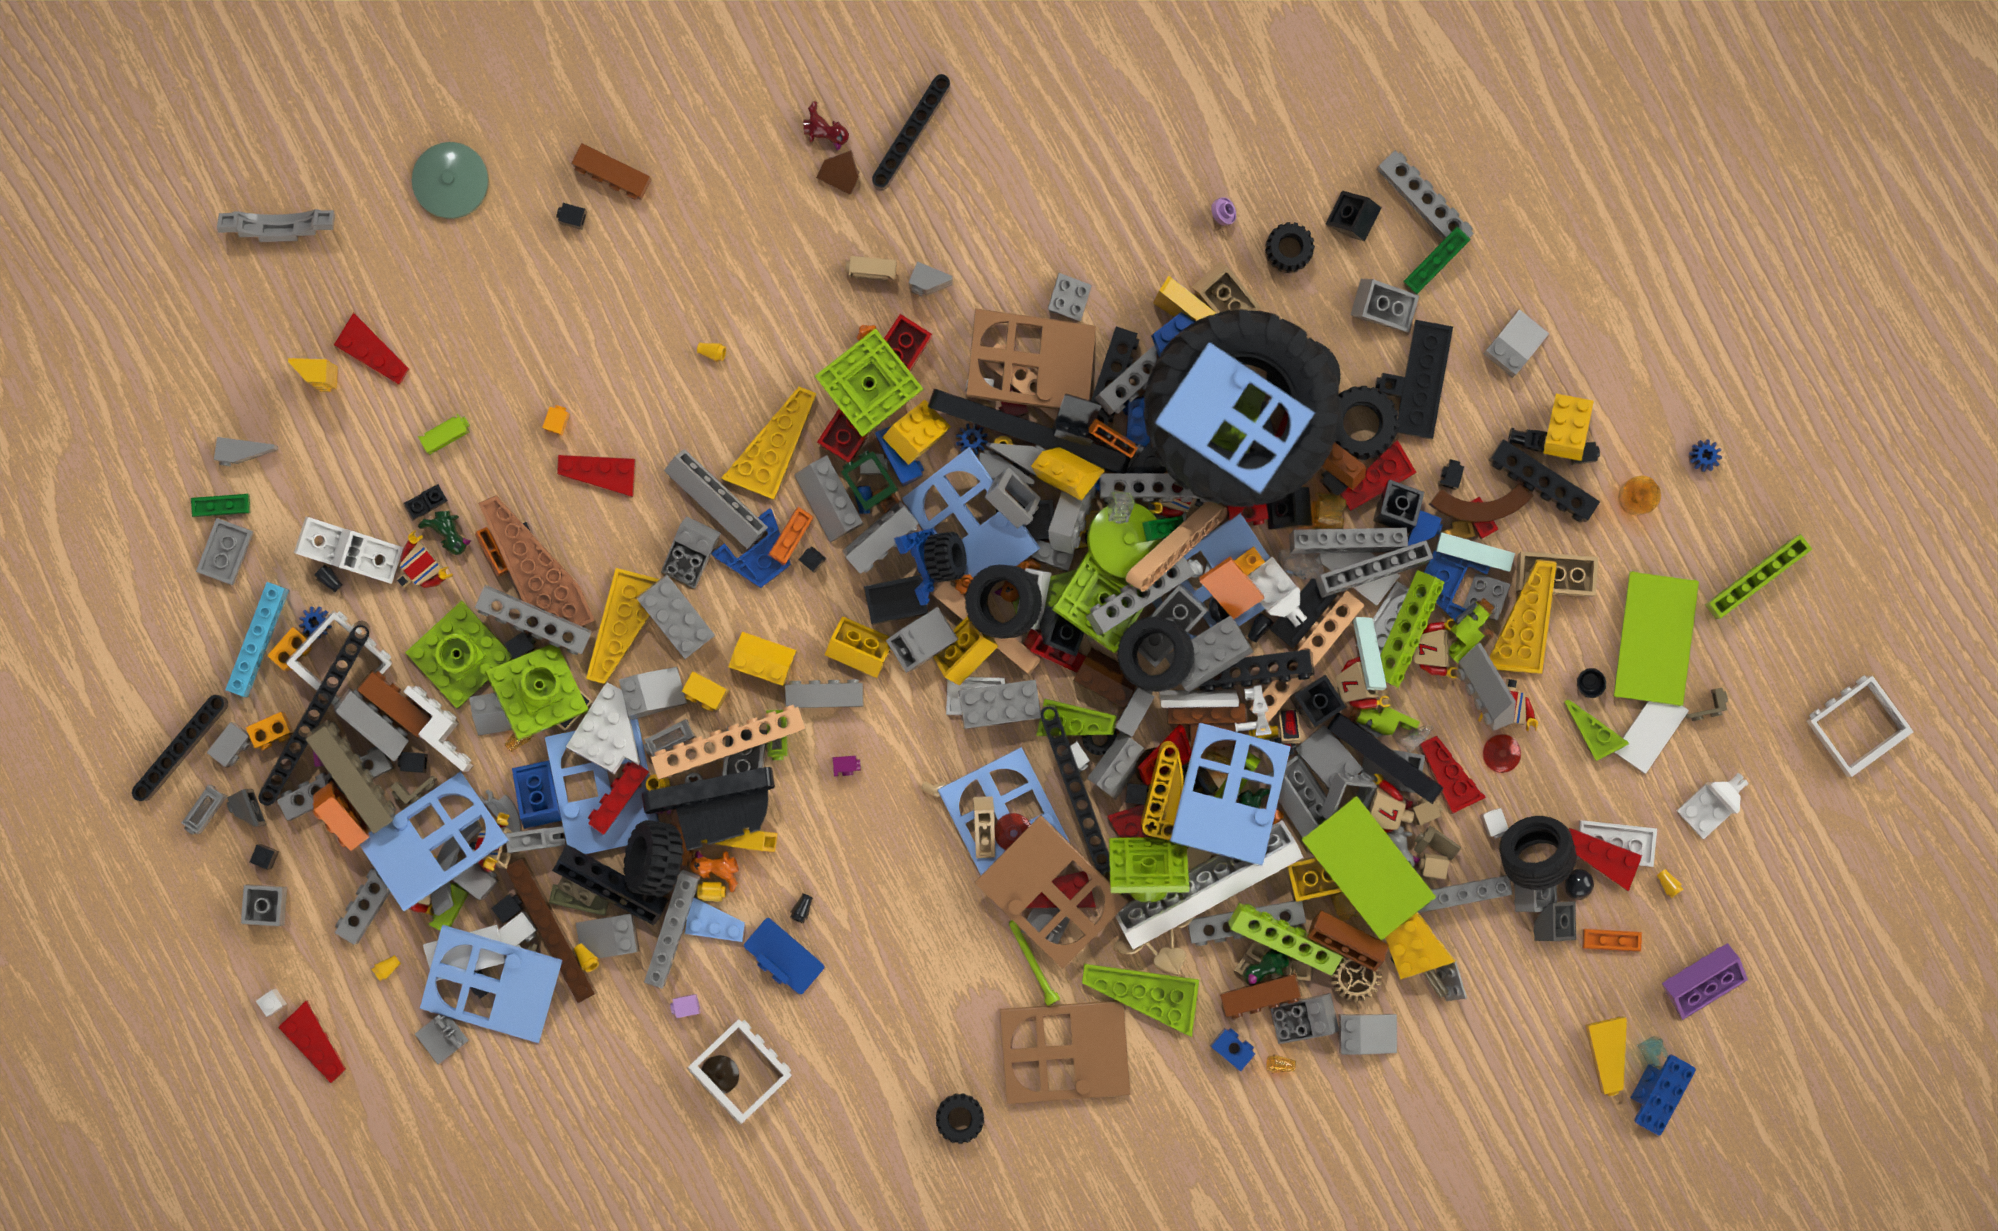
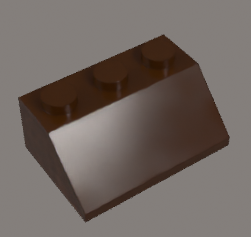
(1104, 678)

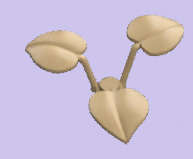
(1167, 959)

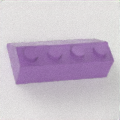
(1705, 981)

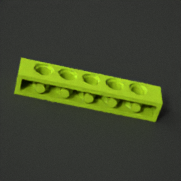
(1758, 576)
(1408, 618)
(1245, 913)

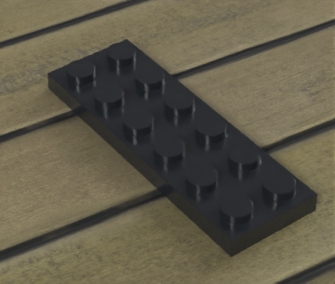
(1424, 379)

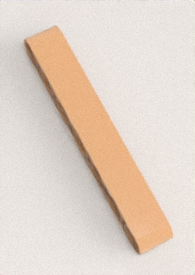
(1176, 545)
(1009, 646)

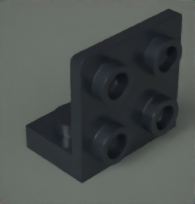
(1075, 419)

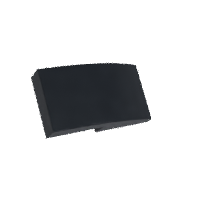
(425, 502)

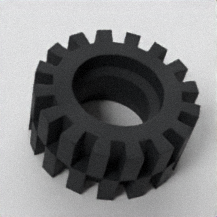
(1095, 749)

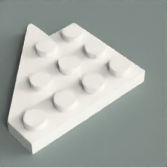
(606, 732)

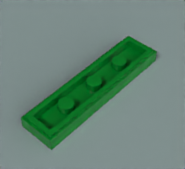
(1437, 260)

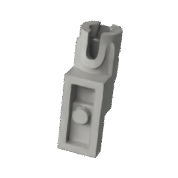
(535, 839)

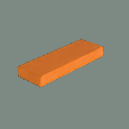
(790, 535)
(1612, 940)

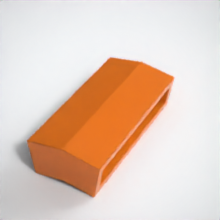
(1114, 435)
(489, 553)

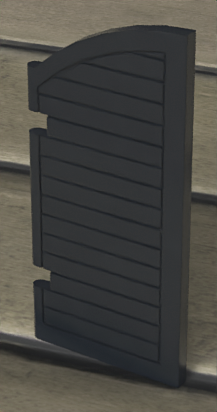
(722, 819)

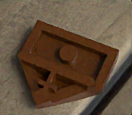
(840, 172)

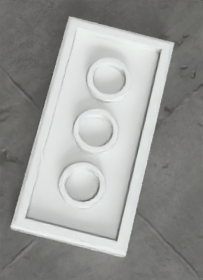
(1374, 590)
(1388, 612)
(1198, 698)
(1650, 733)
(1633, 838)
(460, 955)

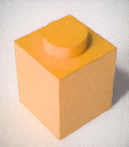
(556, 420)

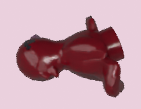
(819, 128)

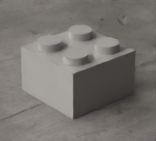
(264, 905)

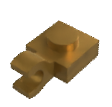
(1461, 529)

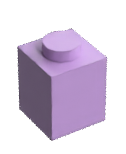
(685, 1006)

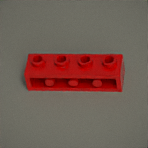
(620, 795)

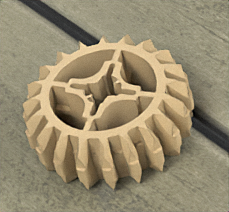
(1350, 983)

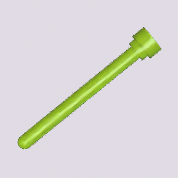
(1050, 995)

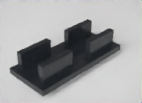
(1145, 464)
(1312, 606)

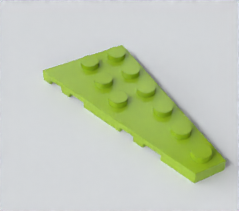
(1156, 995)

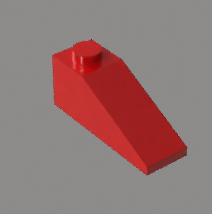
(1035, 644)

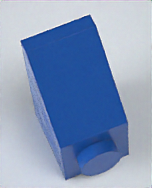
(1425, 529)

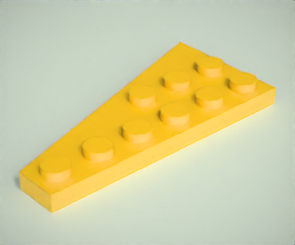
(769, 454)
(620, 623)
(1524, 635)
(1416, 948)

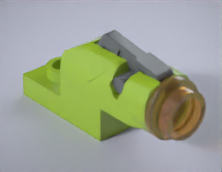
(1467, 628)
(1382, 722)

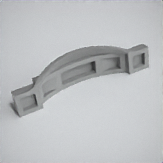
(276, 227)

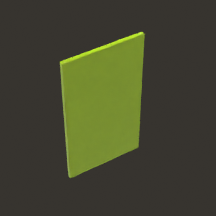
(1656, 638)
(1368, 868)

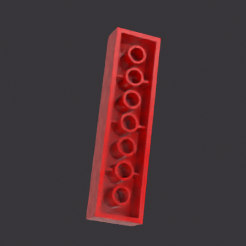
(908, 343)

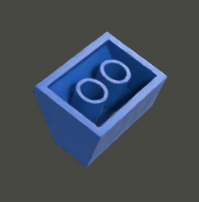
(904, 472)

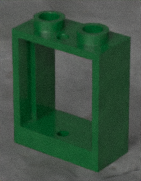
(884, 494)

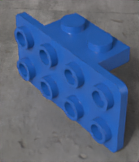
(783, 956)
(1661, 1092)

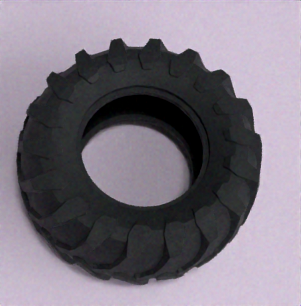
(1286, 355)

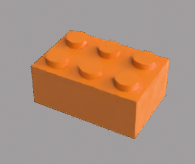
(340, 816)

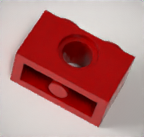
(1259, 513)

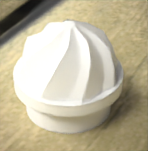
(1196, 567)

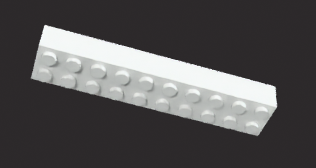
(1208, 885)

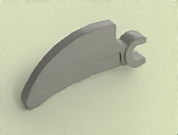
(506, 806)

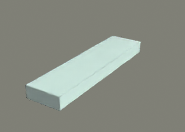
(1475, 552)
(1369, 653)

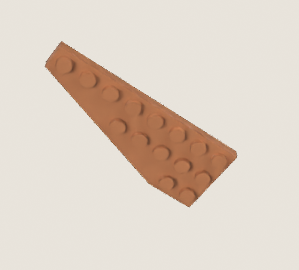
(534, 569)

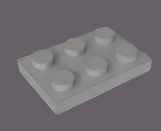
(224, 551)

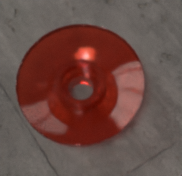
(1492, 750)
(1005, 824)

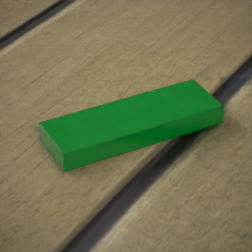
(220, 505)
(1161, 528)

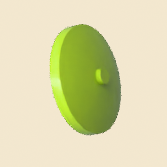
(1119, 545)

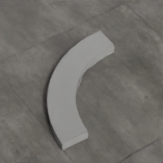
(447, 858)

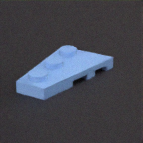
(713, 923)

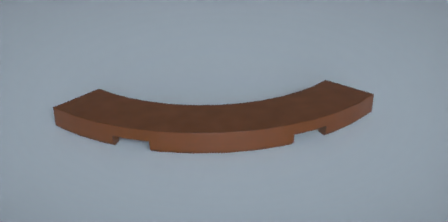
(1481, 511)

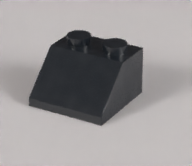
(1353, 215)
(1399, 506)
(1290, 511)
(1060, 633)
(1317, 702)

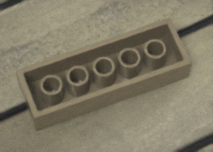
(351, 776)

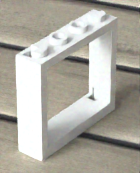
(341, 619)
(1903, 732)
(717, 1093)

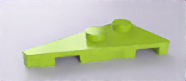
(1597, 736)

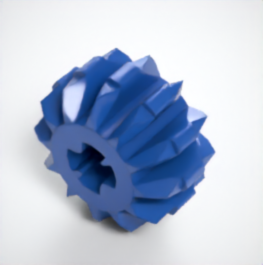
(978, 436)
(1703, 462)
(312, 616)

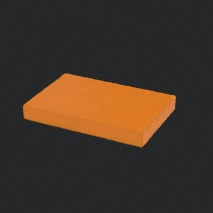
(1231, 587)

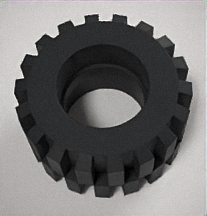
(1292, 231)
(945, 556)
(951, 1133)

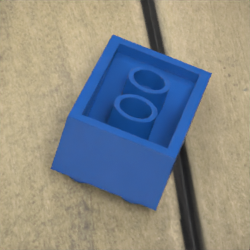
(536, 794)

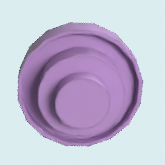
(1223, 211)

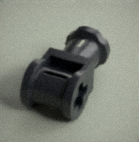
(1530, 439)

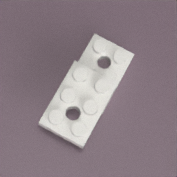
(348, 550)
(439, 728)

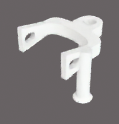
(1258, 707)

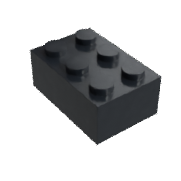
(1041, 520)
(894, 600)

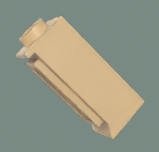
(871, 268)

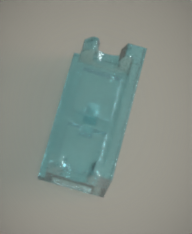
(1651, 1048)

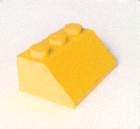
(317, 372)
(1066, 471)
(858, 647)
(966, 653)
(762, 658)

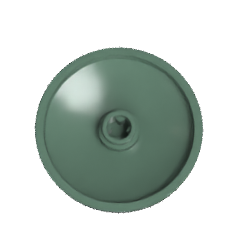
(450, 180)

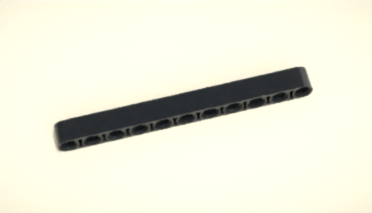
(1025, 430)
(315, 704)
(1081, 794)

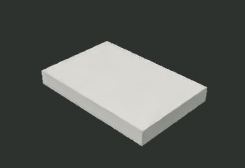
(953, 702)

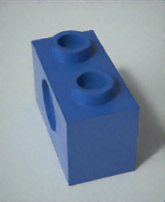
(1238, 1059)

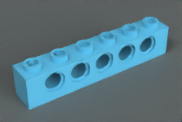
(257, 639)

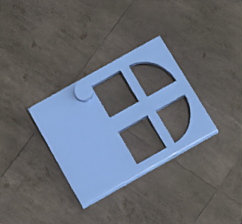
(1208, 400)
(1227, 540)
(986, 544)
(1015, 761)
(575, 814)
(1223, 824)
(406, 858)
(521, 992)

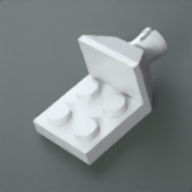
(1280, 592)
(1712, 805)

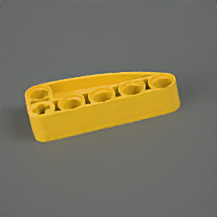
(1168, 798)

